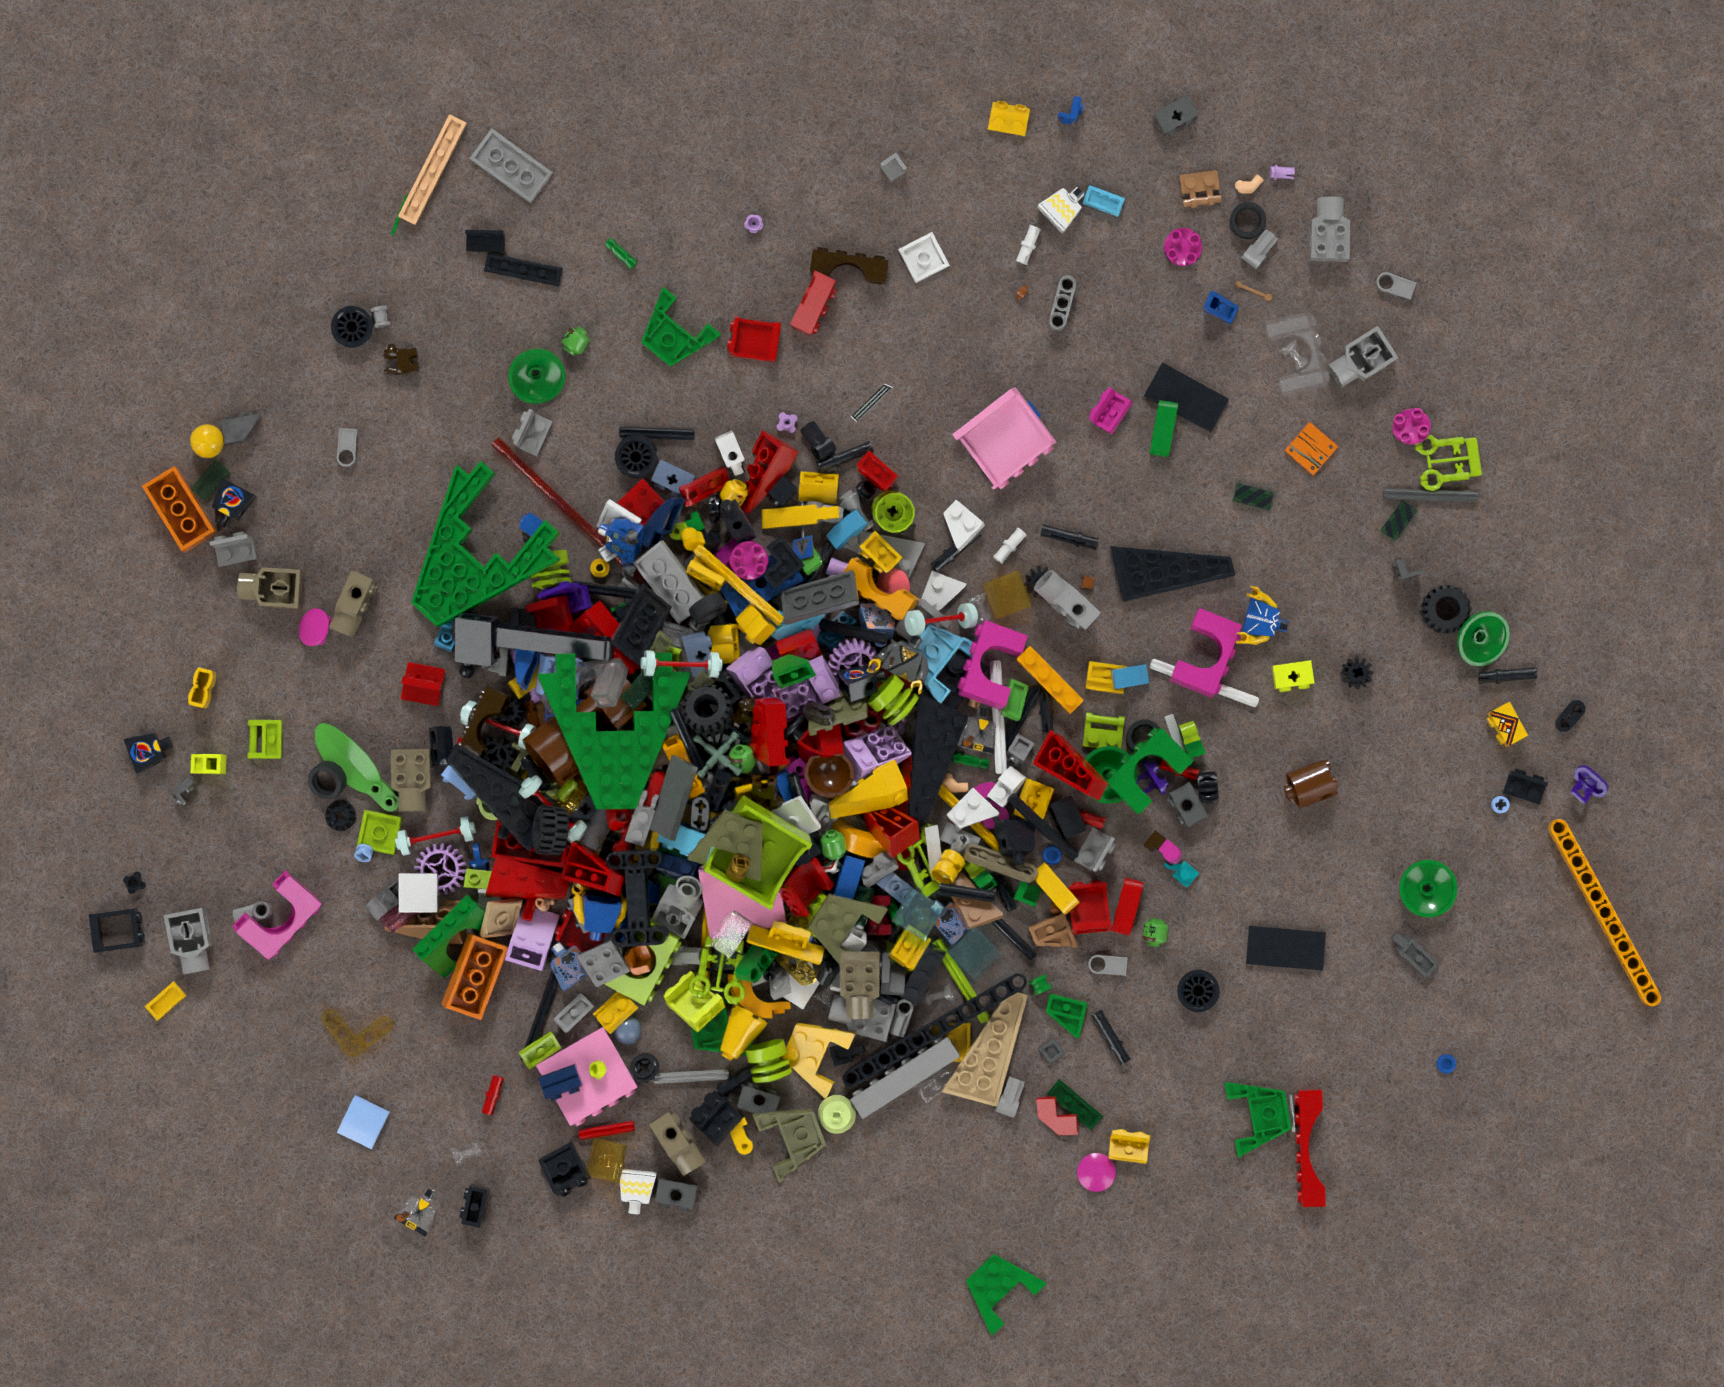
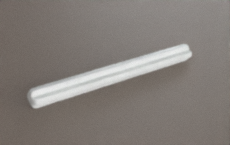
(1225, 690)
(1000, 744)

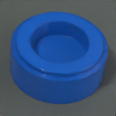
(1051, 855)
(1446, 1063)

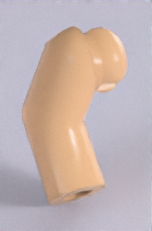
(1248, 187)
(953, 786)
(544, 904)

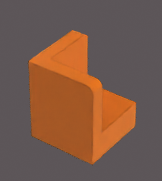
(639, 959)

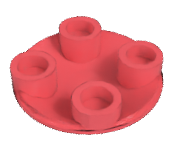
(893, 581)

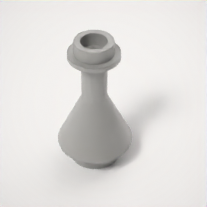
(851, 502)

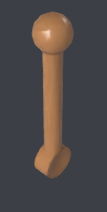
(1267, 297)

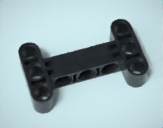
(637, 897)

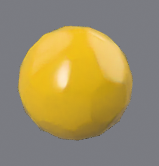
(207, 441)

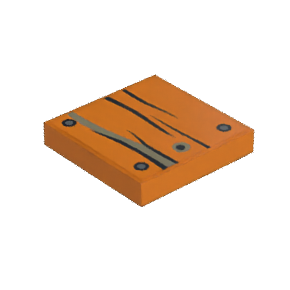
(1311, 448)

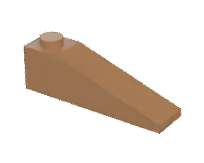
(425, 921)

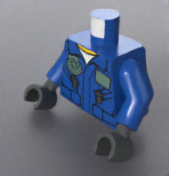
(624, 540)

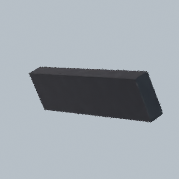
(523, 269)

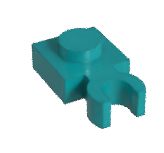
(1183, 873)

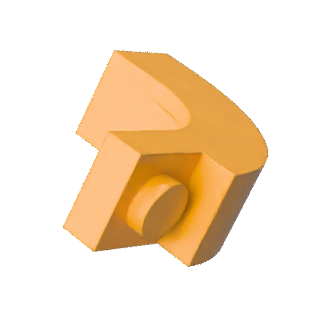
(674, 746)
(857, 840)
(755, 1005)

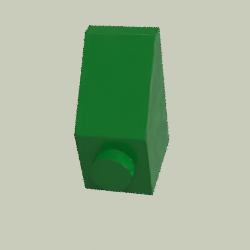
(791, 670)

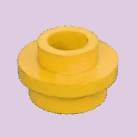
(604, 572)

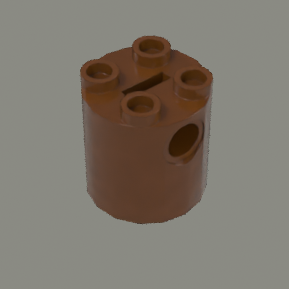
(1310, 784)

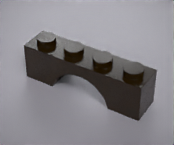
(873, 268)
(491, 703)

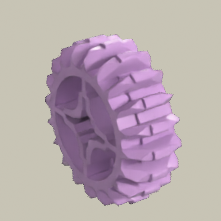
(851, 653)
(444, 860)

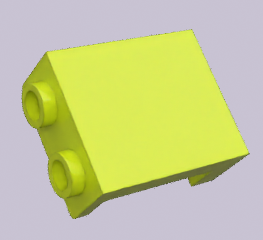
(693, 1010)

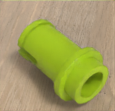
(566, 790)

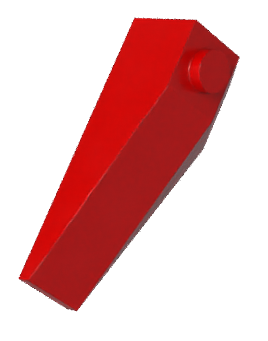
(770, 464)

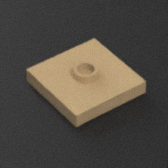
(500, 917)

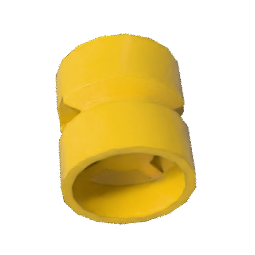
(947, 867)

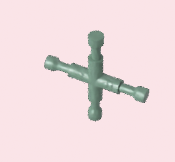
(717, 755)

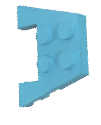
(939, 648)

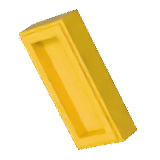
(165, 1001)

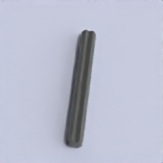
(1437, 495)

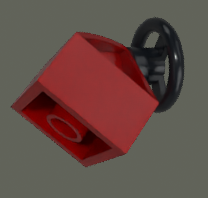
(822, 744)

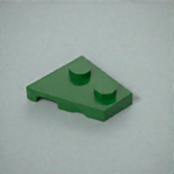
(1067, 1013)

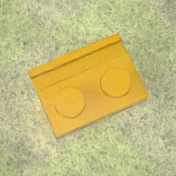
(1100, 677)
(908, 949)
(615, 1011)

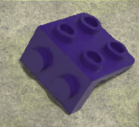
(577, 595)

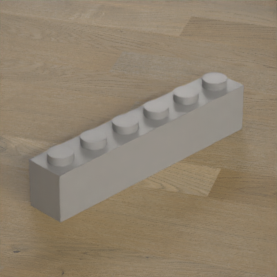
(905, 1077)

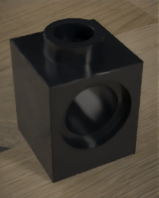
(782, 491)

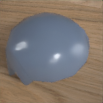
(628, 1031)

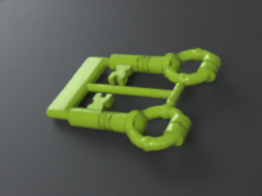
(1473, 456)
(933, 885)
(701, 976)

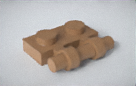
(1200, 182)

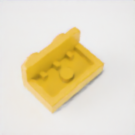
(1009, 118)
(880, 553)
(1036, 797)
(1129, 1146)

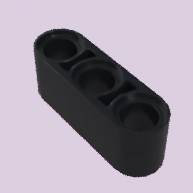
(828, 969)

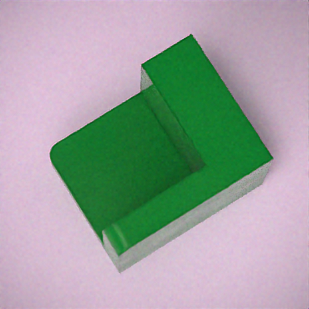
(1027, 893)

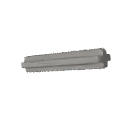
(691, 1076)

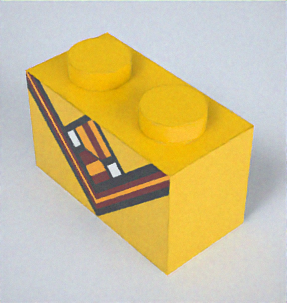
(1506, 724)

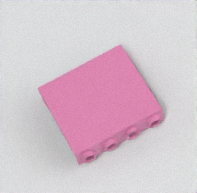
(1005, 438)
(723, 899)
(594, 1092)

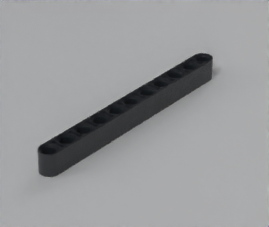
(925, 1032)

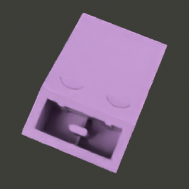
(754, 673)
(817, 689)
(875, 750)
(532, 939)

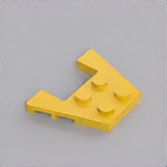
(807, 1051)

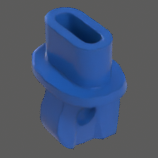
(478, 863)

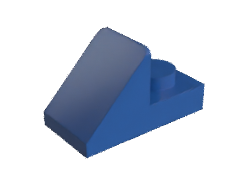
(1220, 307)

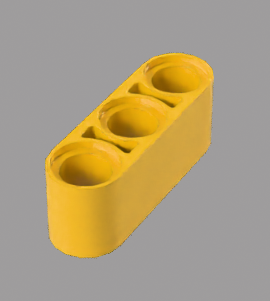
(1055, 889)

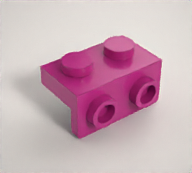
(1110, 410)

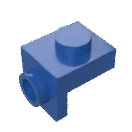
(1077, 108)

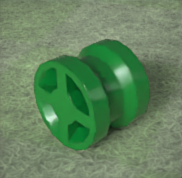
(1040, 984)

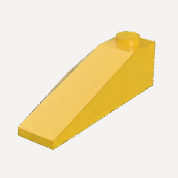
(877, 792)

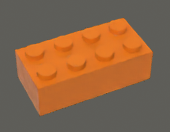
(179, 509)
(474, 976)

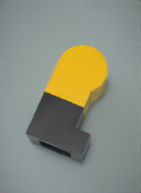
(693, 538)

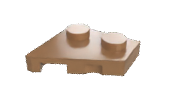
(1053, 932)

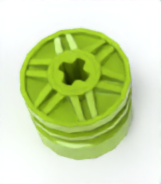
(898, 520)
(553, 575)
(890, 697)
(769, 1065)

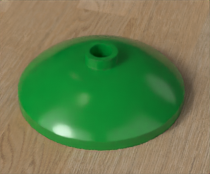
(536, 387)
(1490, 641)
(1104, 760)
(1441, 893)

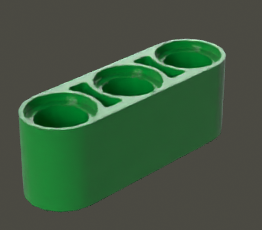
(1163, 428)
(754, 963)

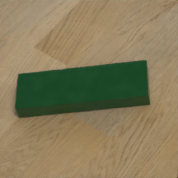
(1075, 1104)

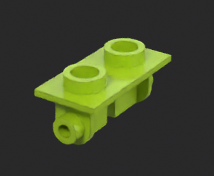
(477, 879)

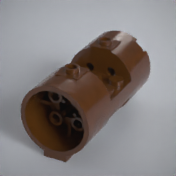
(549, 746)

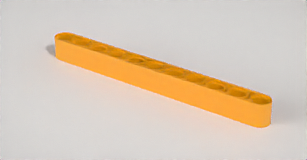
(1612, 918)

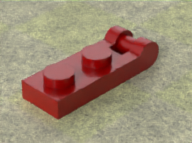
(704, 486)

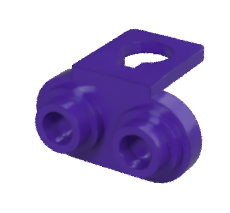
(1151, 769)
(1589, 782)

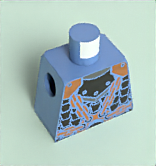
(876, 619)
(950, 922)
(567, 966)

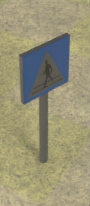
(804, 546)

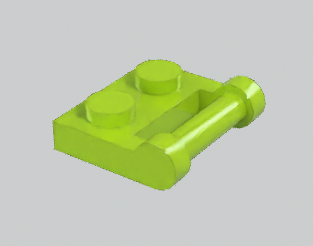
(1099, 737)
(270, 739)

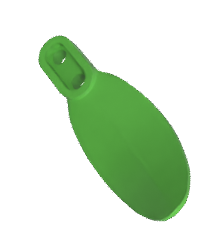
(355, 762)

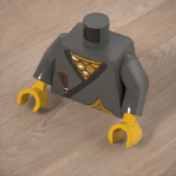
(904, 661)

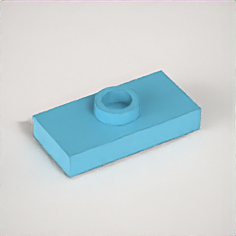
(1103, 201)

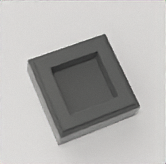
(1051, 1050)

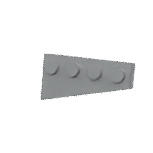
(907, 549)

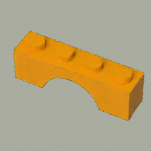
(897, 603)
(1049, 679)

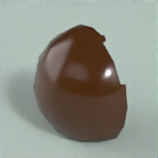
(829, 776)

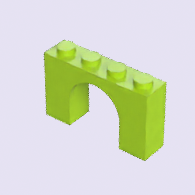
(641, 986)

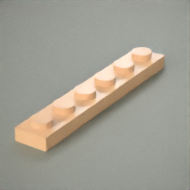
(432, 170)

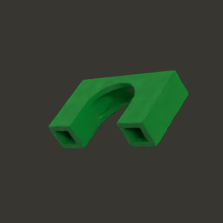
(1122, 778)
(433, 946)

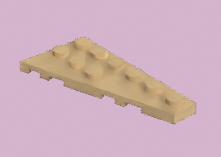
(986, 1063)

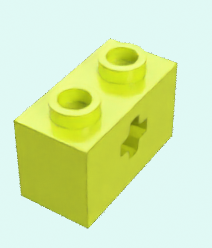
(1281, 674)

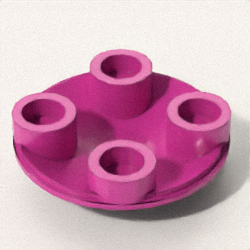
(1183, 246)
(1414, 428)
(748, 560)
(314, 627)
(1096, 1172)

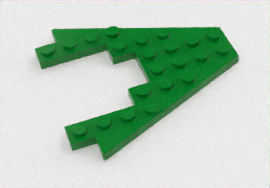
(451, 576)
(613, 762)

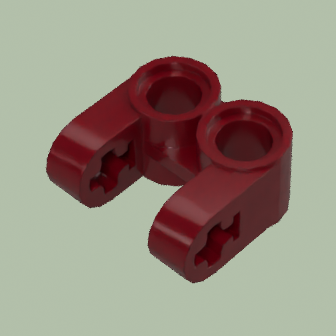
(861, 725)
(882, 928)

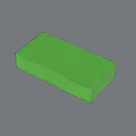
(1015, 700)

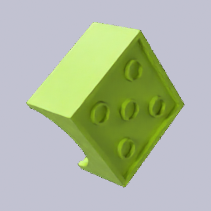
(780, 850)

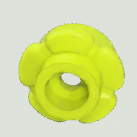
(597, 1069)

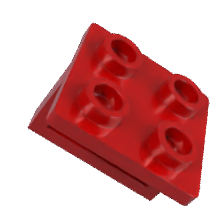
(641, 501)
(422, 684)

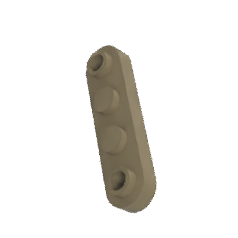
(999, 863)

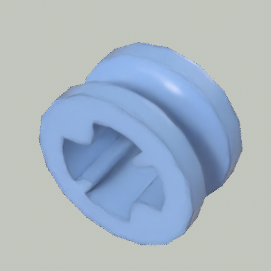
(1496, 800)
(363, 853)

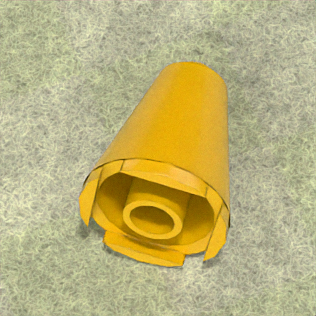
(740, 1032)

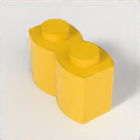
(755, 625)
(725, 642)
(203, 682)

